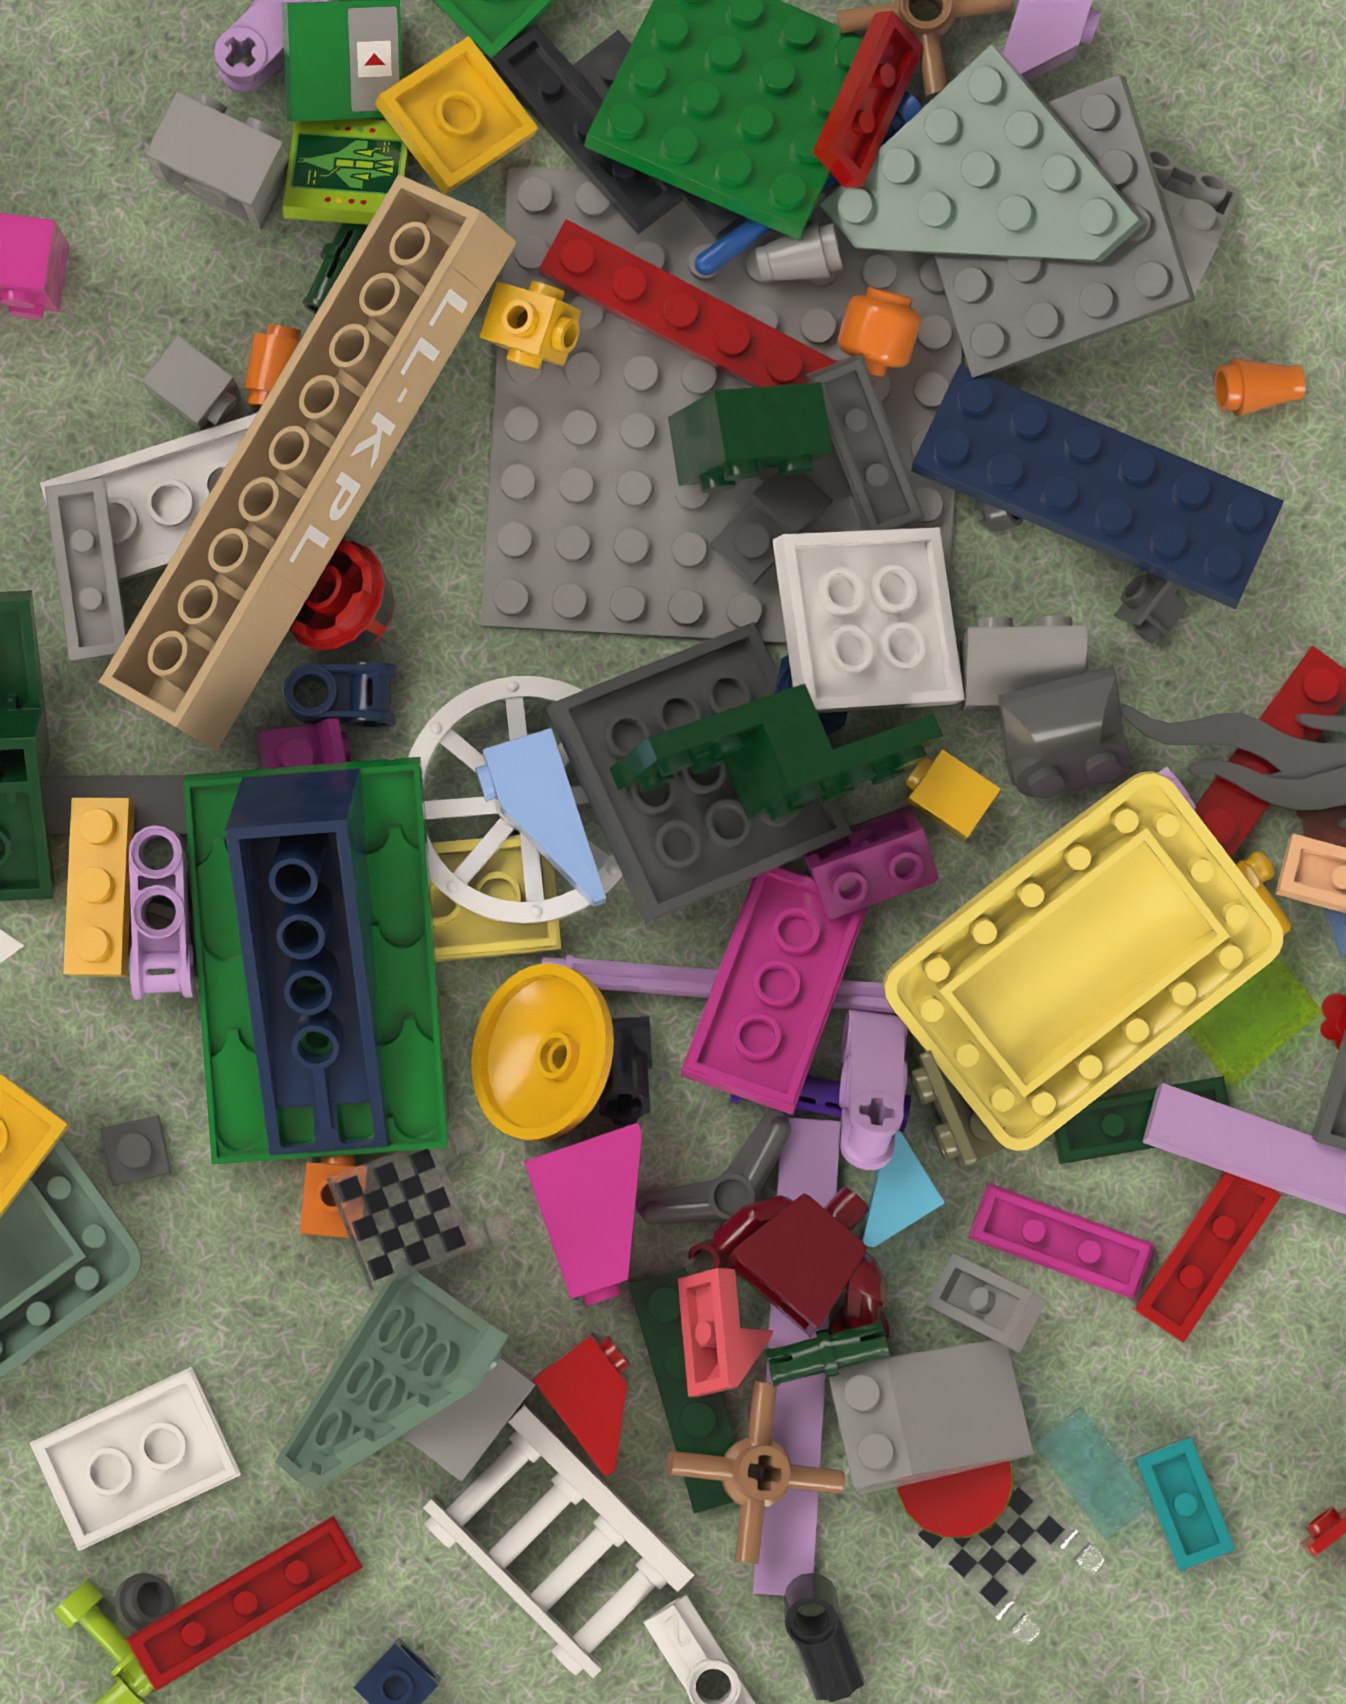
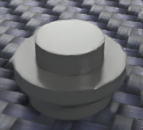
(143, 1600)

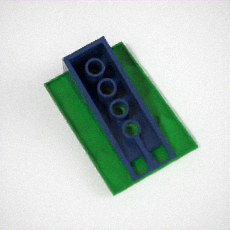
(316, 960)

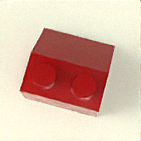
(590, 1396)

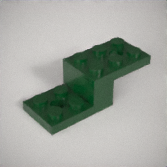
(776, 754)
(24, 756)

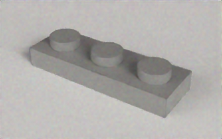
(86, 569)

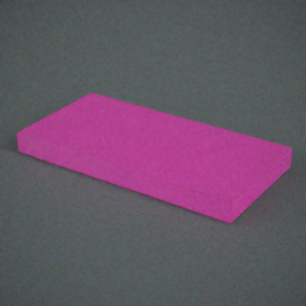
(773, 992)

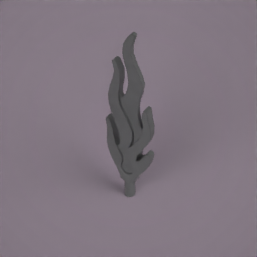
(1309, 772)

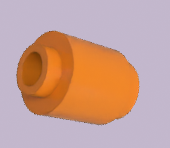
(267, 360)

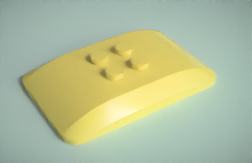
(1083, 960)

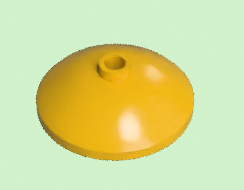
(542, 1052)

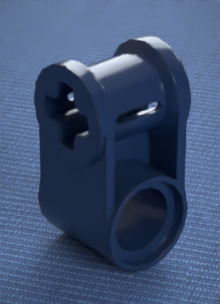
(346, 693)

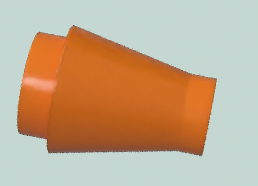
(1255, 385)

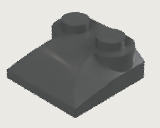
(1064, 734)

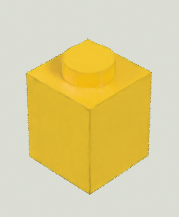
(950, 793)

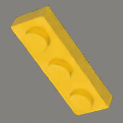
(98, 887)

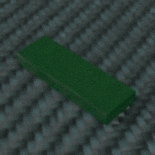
(1119, 1122)

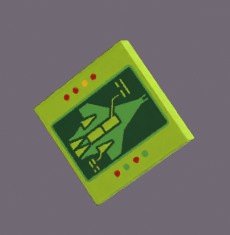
(342, 169)

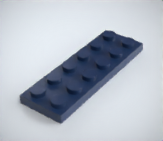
(1097, 486)

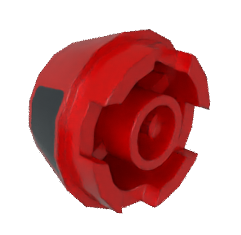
(347, 604)

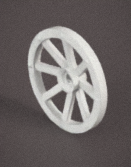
(455, 885)

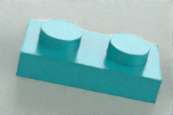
(1184, 1503)

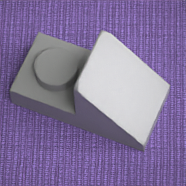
(986, 1302)

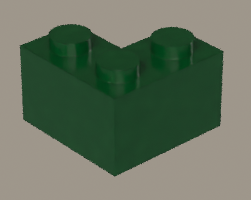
(749, 429)

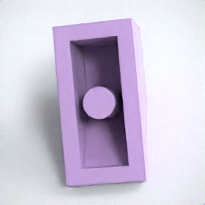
(1048, 34)

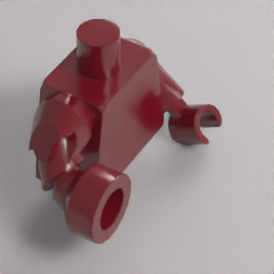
(804, 1259)

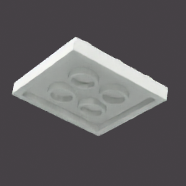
(869, 618)

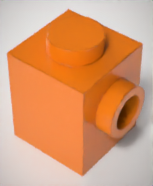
(319, 1208)

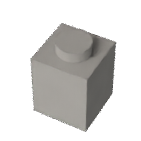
(192, 385)

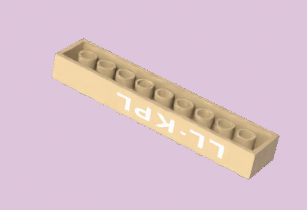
(308, 460)

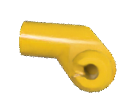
(1257, 870)

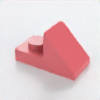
(714, 1344)

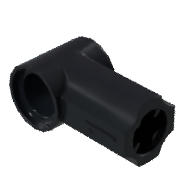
(627, 1086)
(822, 1638)

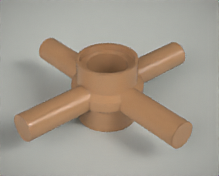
(926, 32)

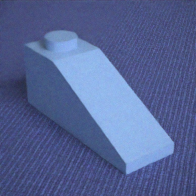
(538, 801)

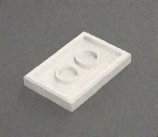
(135, 1458)

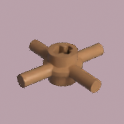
(747, 1491)

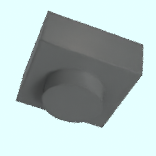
(135, 1150)

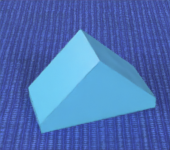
(899, 1195)

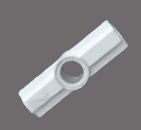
(692, 1650)

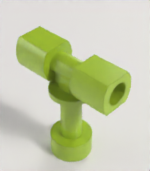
(82, 1608)

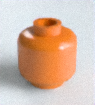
(880, 328)

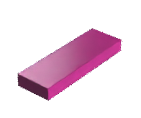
(1061, 1241)

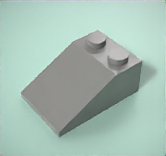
(929, 1415)

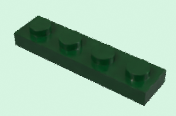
(695, 1423)

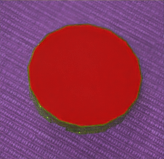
(960, 1502)

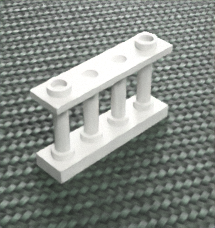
(613, 1526)

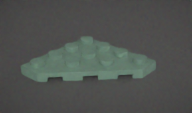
(985, 177)
(399, 1369)

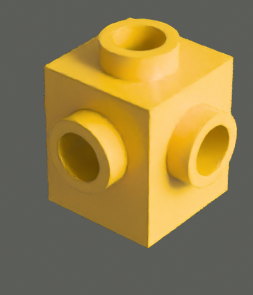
(531, 324)

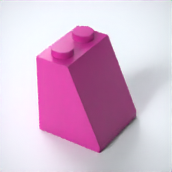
(590, 1209)

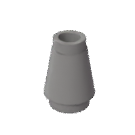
(810, 257)

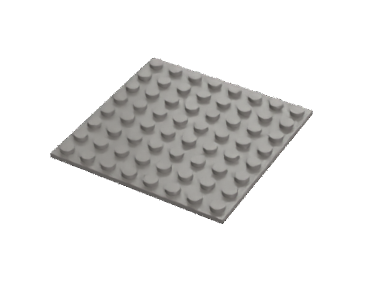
(583, 457)

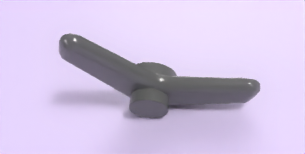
(729, 1192)

